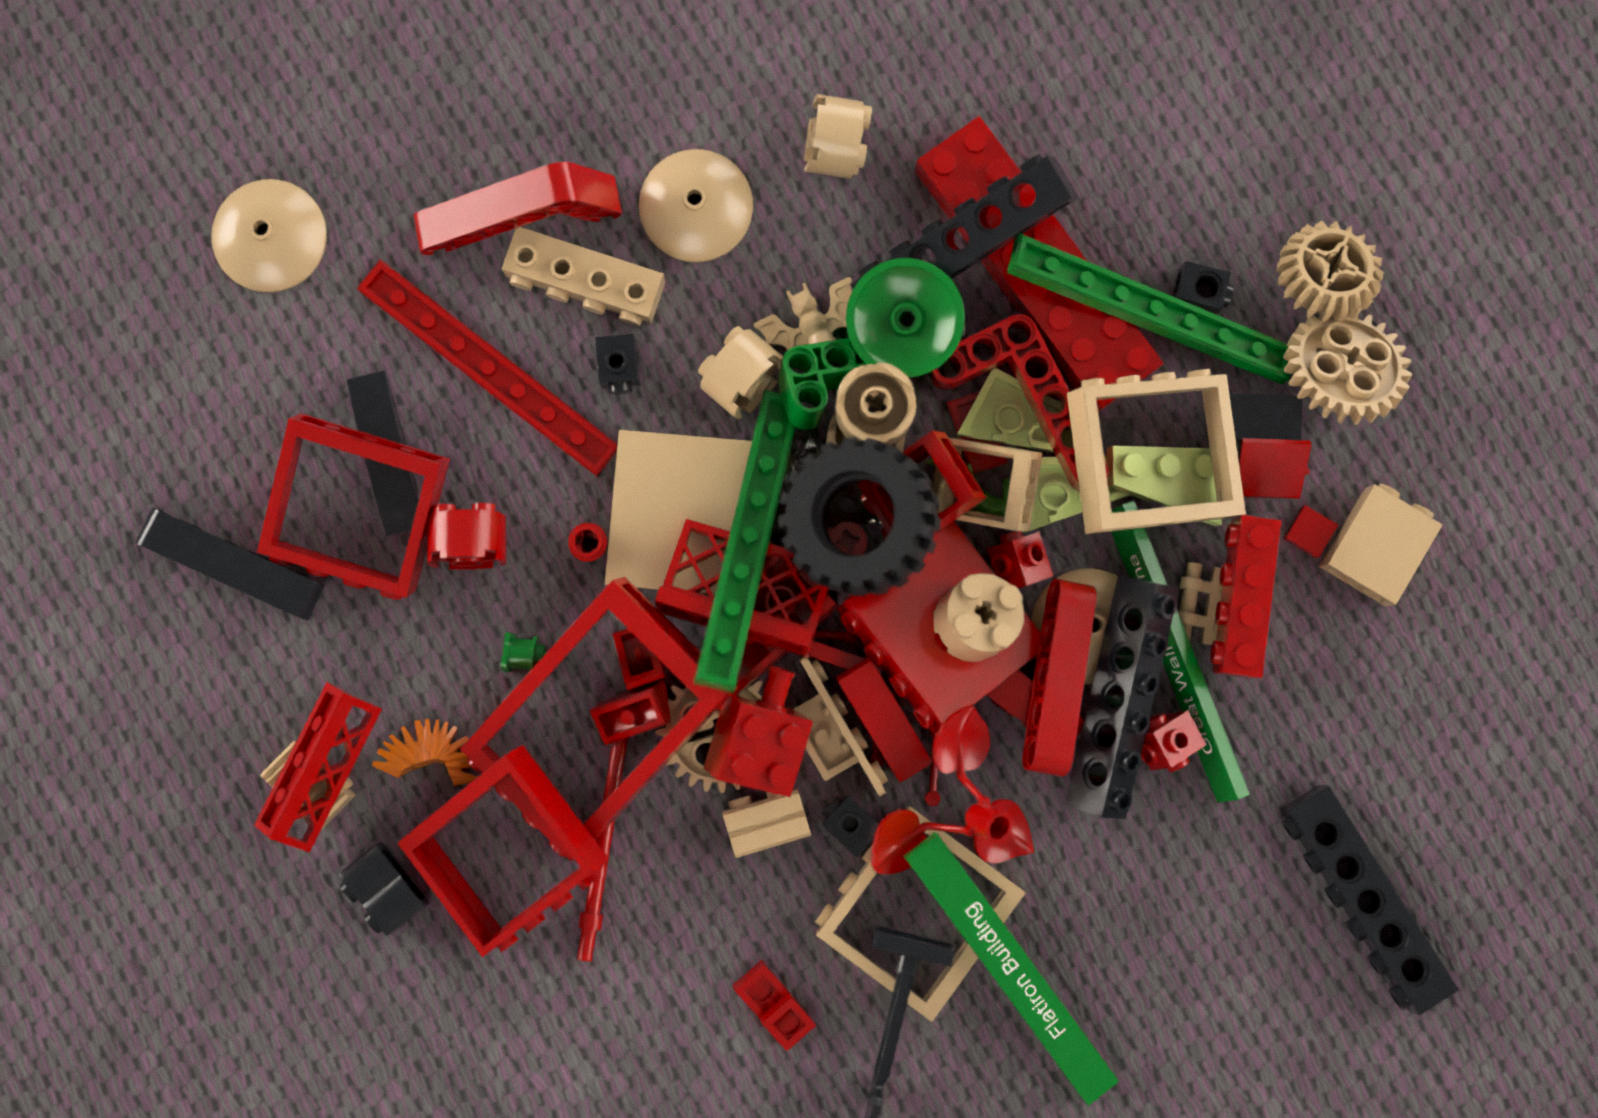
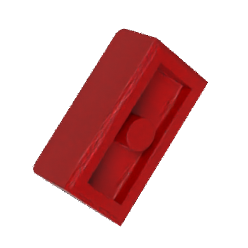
(632, 712)

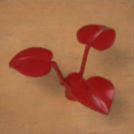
(998, 827)

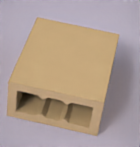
(1381, 544)

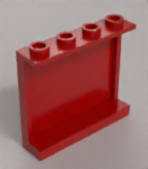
(903, 640)

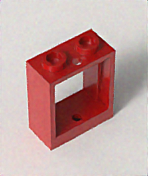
(951, 466)

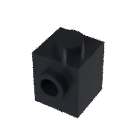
(617, 363)
(849, 824)

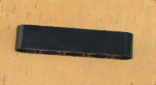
(229, 564)

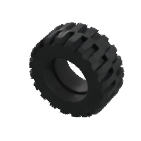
(809, 507)

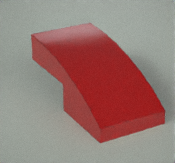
(774, 1005)

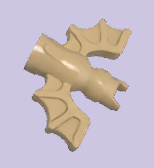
(813, 325)

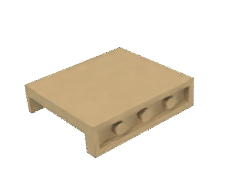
(660, 486)

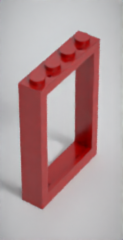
(665, 643)

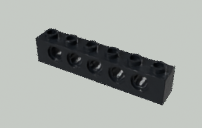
(1052, 194)
(1122, 697)
(1430, 979)

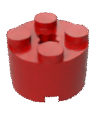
(466, 537)

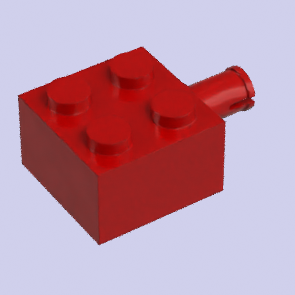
(760, 739)

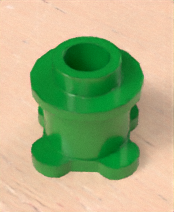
(521, 652)

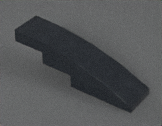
(378, 415)

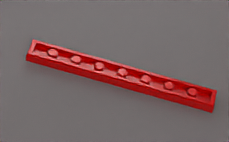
(488, 368)

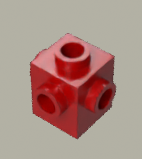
(1020, 559)
(1171, 741)

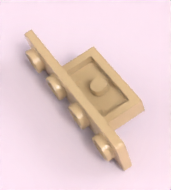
(830, 740)

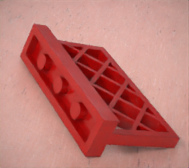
(764, 626)

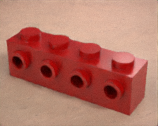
(1245, 597)

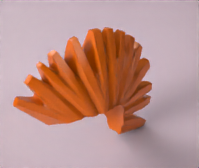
(425, 751)

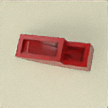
(884, 720)

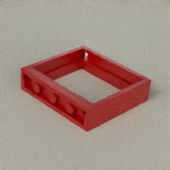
(371, 447)
(452, 887)

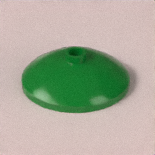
(898, 288)

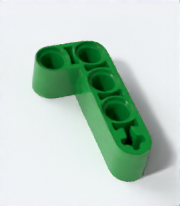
(816, 380)

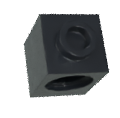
(1217, 279)

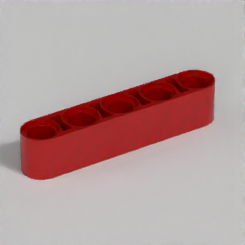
(1059, 678)

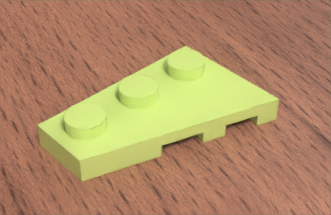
(1006, 417)
(1163, 475)
(1056, 497)

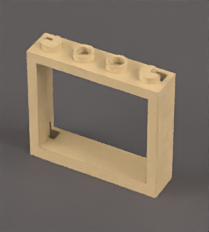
(1090, 455)
(964, 958)

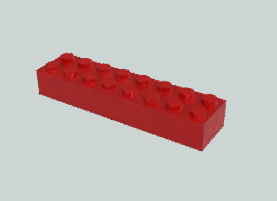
(1079, 337)

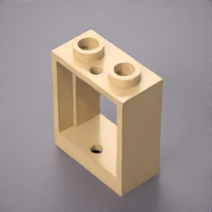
(1021, 488)

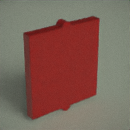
(1273, 467)

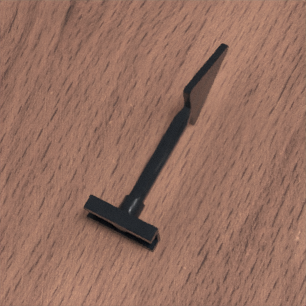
(910, 952)

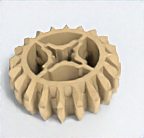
(1353, 276)

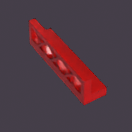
(304, 767)

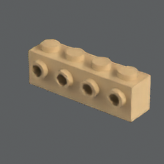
(584, 276)

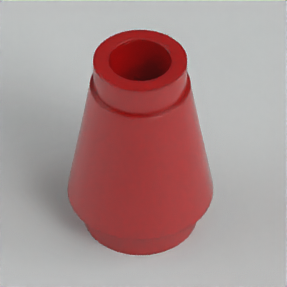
(578, 538)

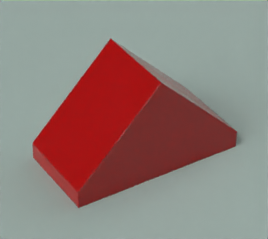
(636, 661)

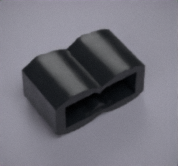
(382, 889)

